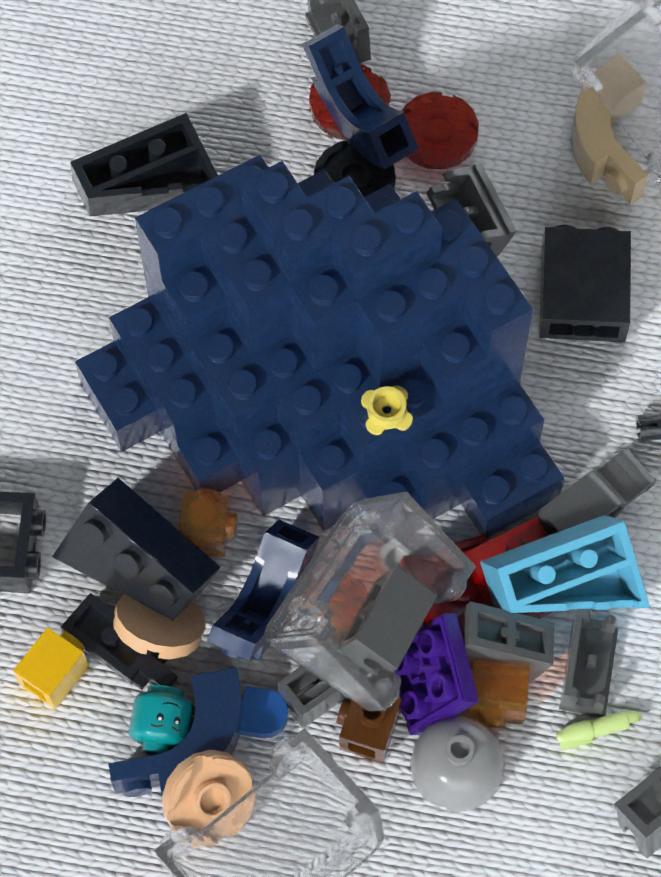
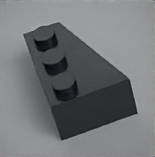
(143, 169)
(136, 552)

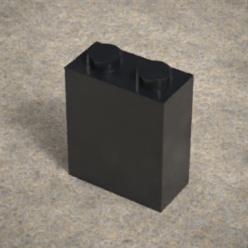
(585, 284)

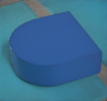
(263, 713)

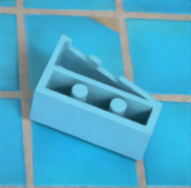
(569, 570)

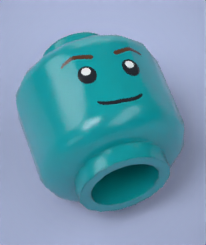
(160, 719)

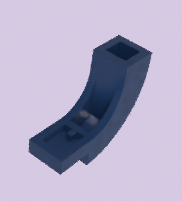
(362, 116)
(277, 567)
(214, 728)

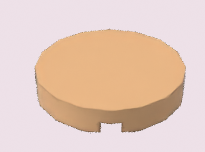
(148, 630)
(204, 788)

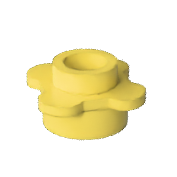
(386, 396)

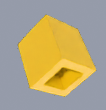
(52, 666)

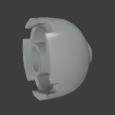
(457, 763)

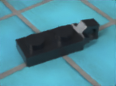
(95, 630)

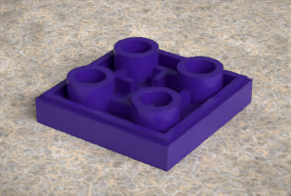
(435, 675)

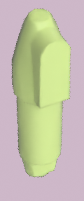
(584, 732)

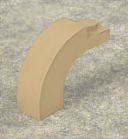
(600, 153)

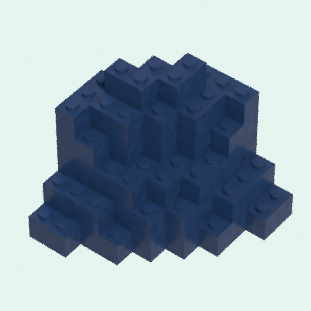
(292, 304)

